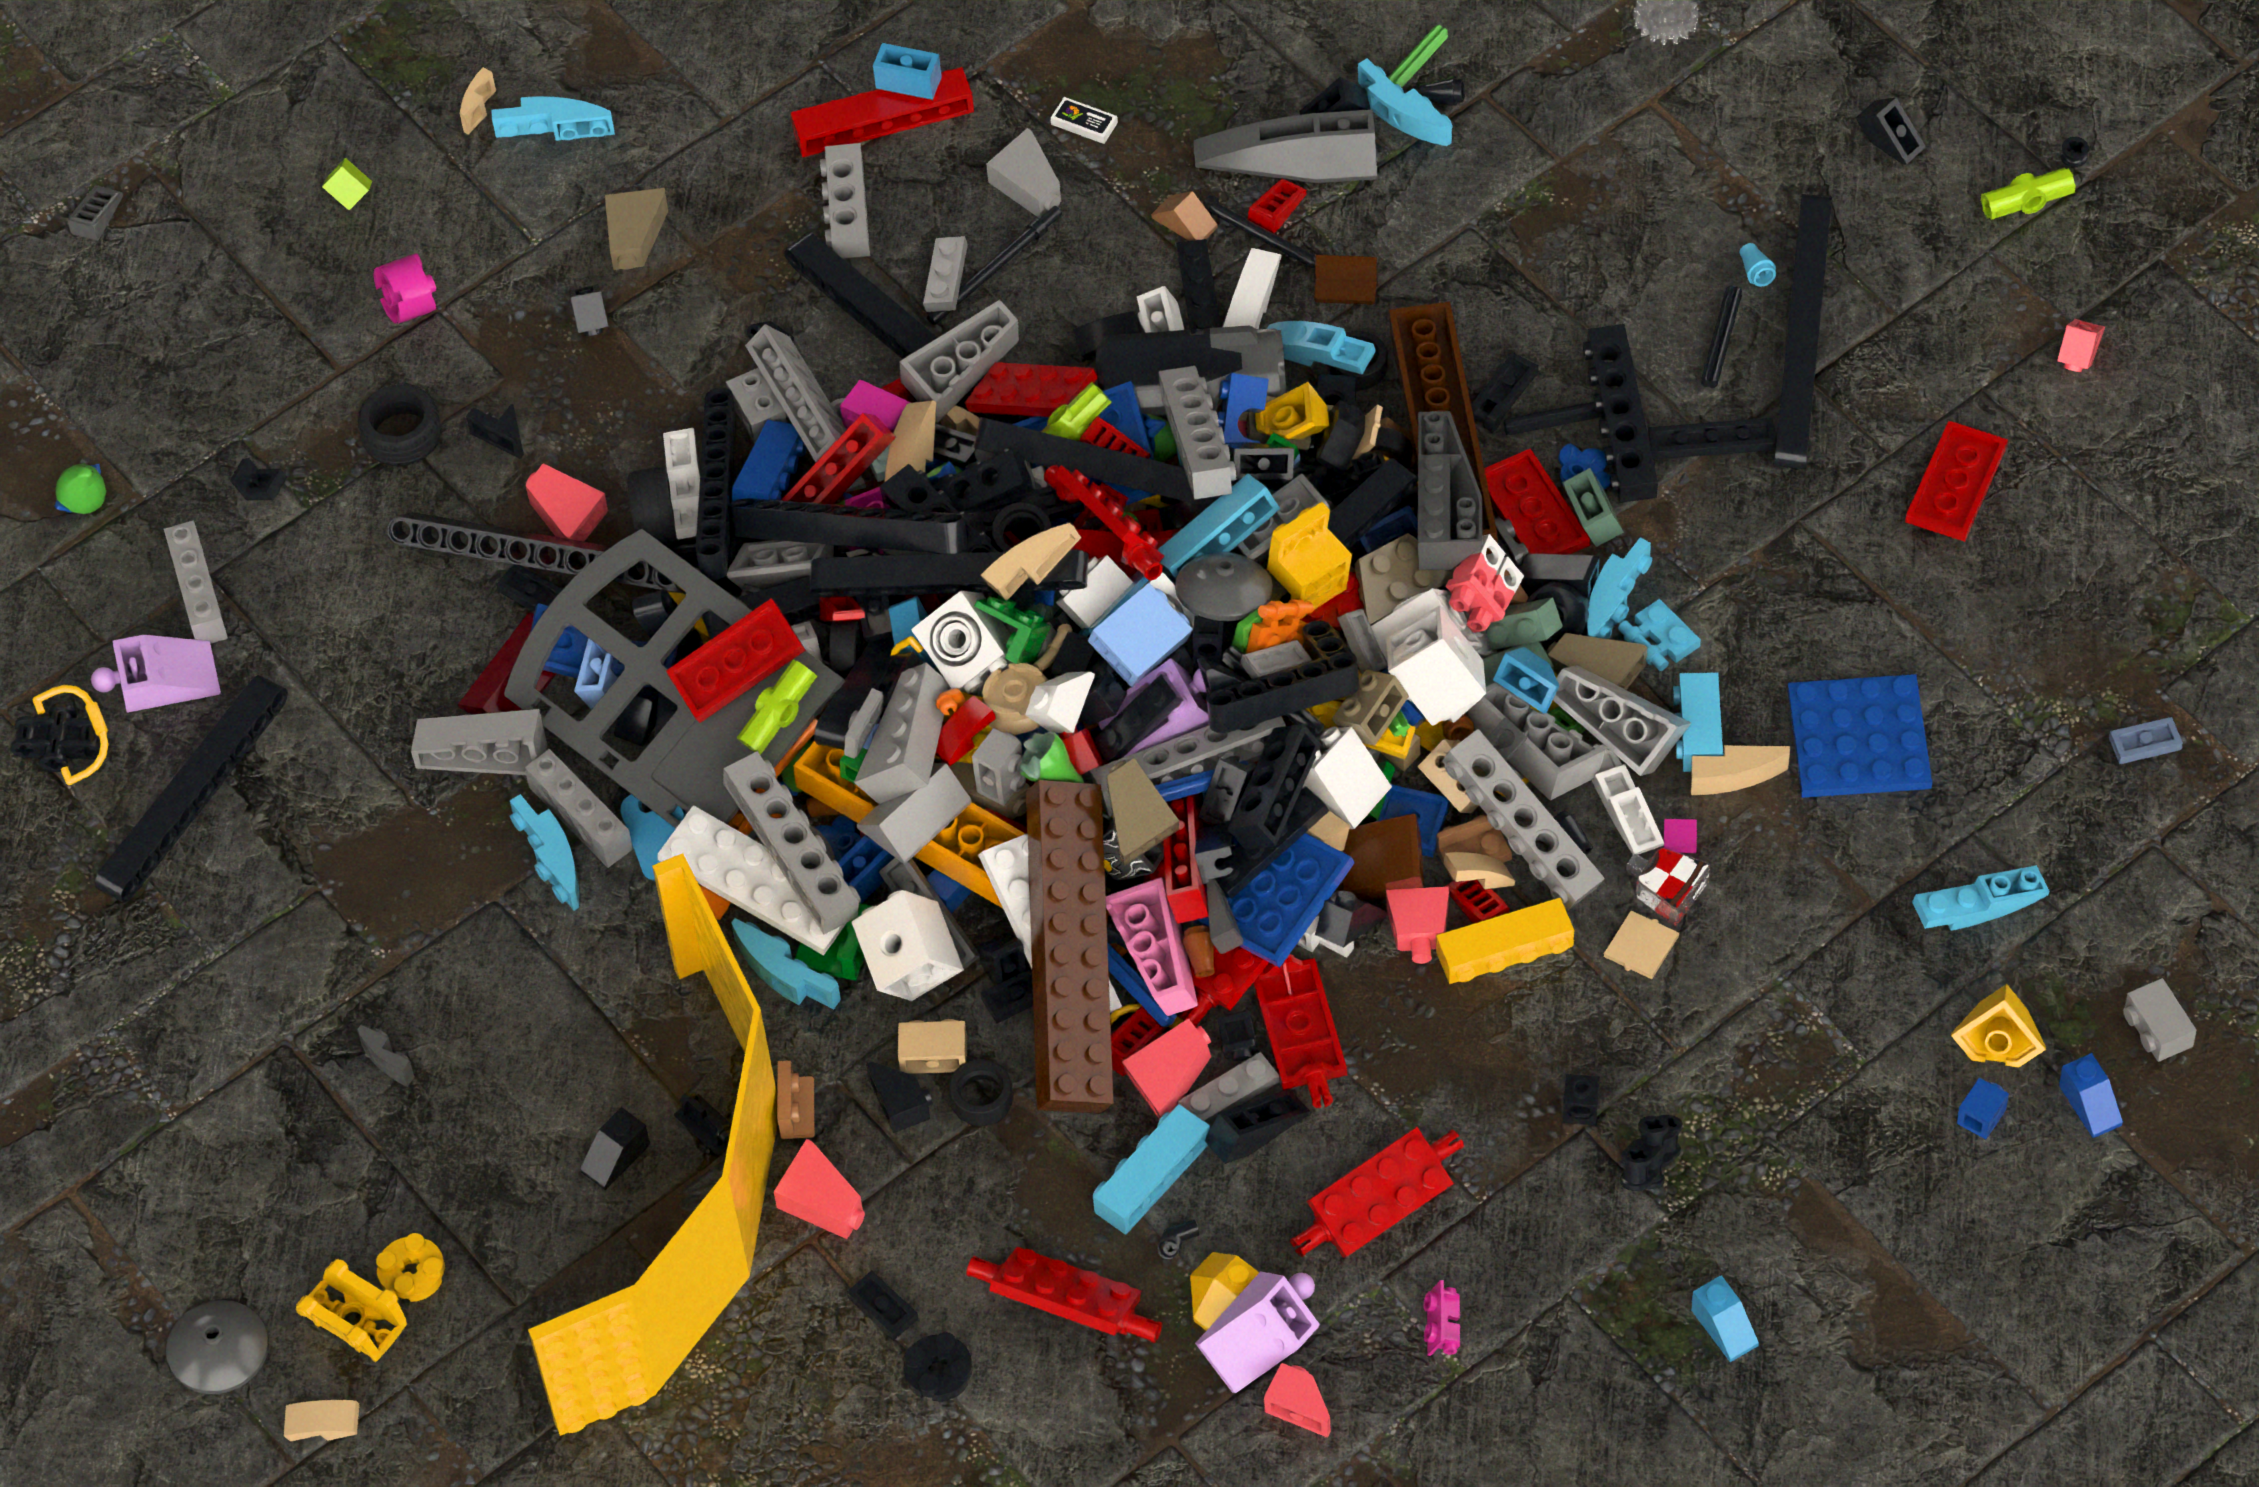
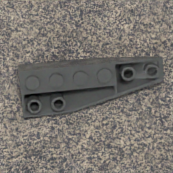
(1296, 148)
(1446, 495)

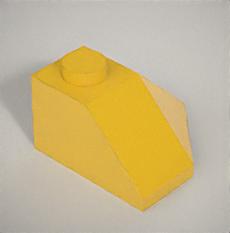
(1294, 414)
(2000, 1031)
(1217, 1285)

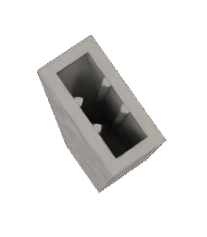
(1025, 175)

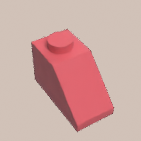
(2080, 345)
(1297, 1399)

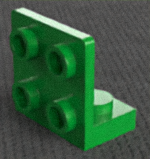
(1031, 633)
(843, 956)

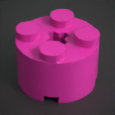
(405, 289)

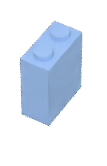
(1140, 634)

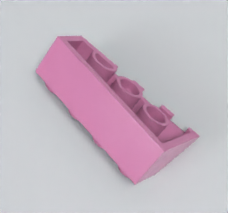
(1155, 943)

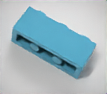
(1700, 705)

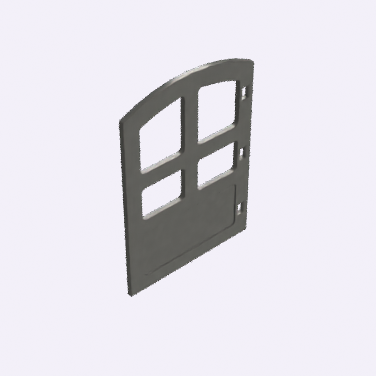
(686, 757)

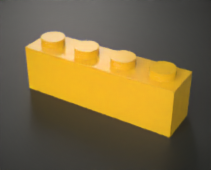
(1505, 941)

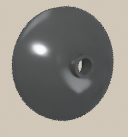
(1223, 586)
(220, 1362)

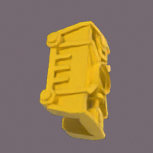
(360, 1298)

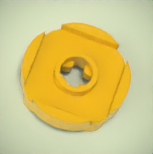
(404, 1252)

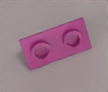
(1440, 1306)

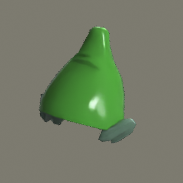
(1047, 760)

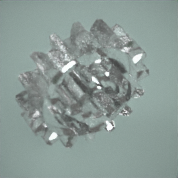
(1666, 19)

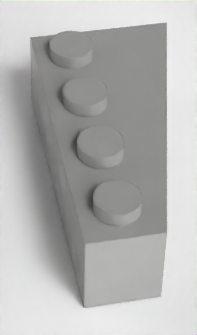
(959, 358)
(1619, 719)
(906, 737)
(480, 742)
(1551, 755)

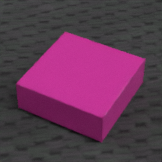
(1680, 835)

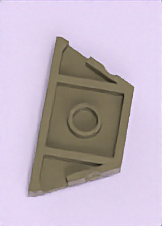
(1393, 576)

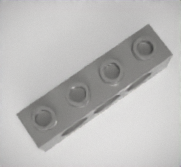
(846, 200)
(195, 582)
(578, 808)

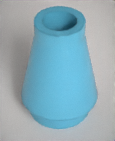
(1758, 267)

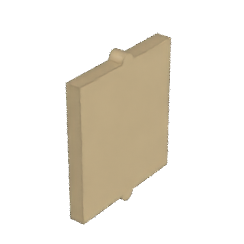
(1368, 441)
(1641, 944)

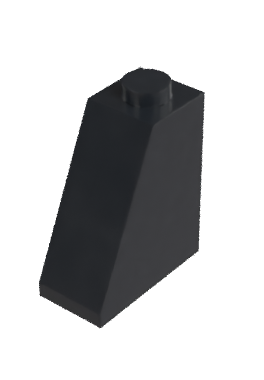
(1574, 570)

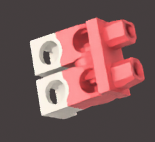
(1481, 585)

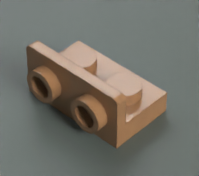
(1473, 837)
(795, 1103)

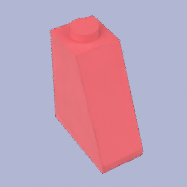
(565, 503)
(1169, 1066)
(819, 1193)

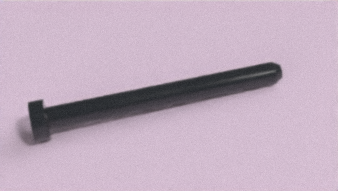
(1257, 231)

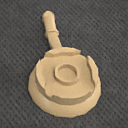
(1010, 690)

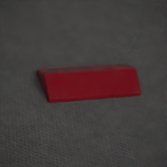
(488, 690)

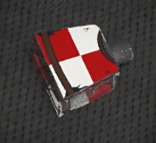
(1669, 882)

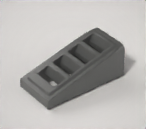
(94, 229)
(1222, 924)

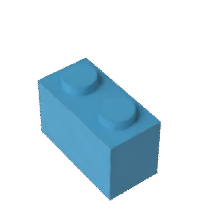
(907, 71)

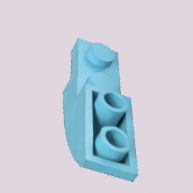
(1405, 111)
(563, 116)
(1325, 344)
(1613, 586)
(550, 848)
(1980, 902)
(773, 963)

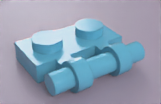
(1666, 630)

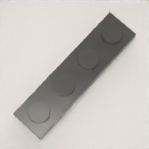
(911, 879)

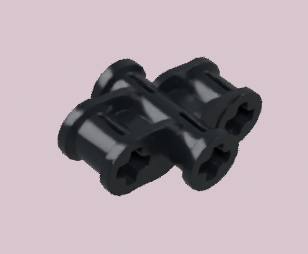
(55, 738)
(1651, 1152)

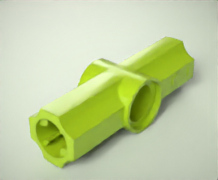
(2028, 193)
(1073, 419)
(777, 707)

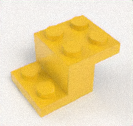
(1309, 557)

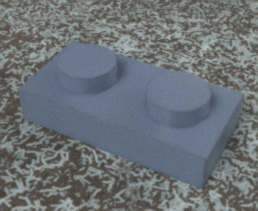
(2145, 740)

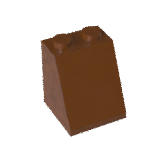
(1385, 857)

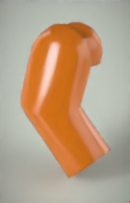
(950, 699)

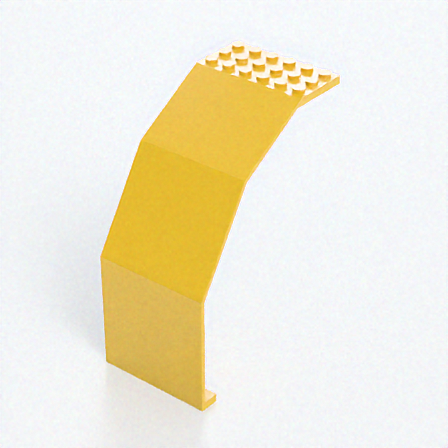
(636, 1338)

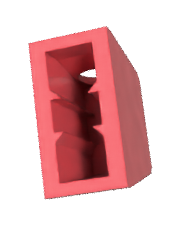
(1417, 918)

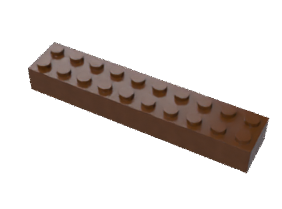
(1435, 380)
(1069, 947)

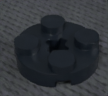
(1570, 602)
(941, 1349)

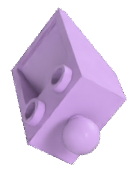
(168, 671)
(1186, 718)
(1259, 1328)

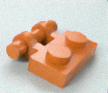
(1275, 632)

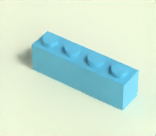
(1220, 525)
(1151, 1169)

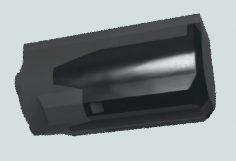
(1212, 351)

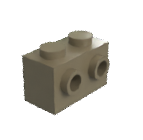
(1372, 706)

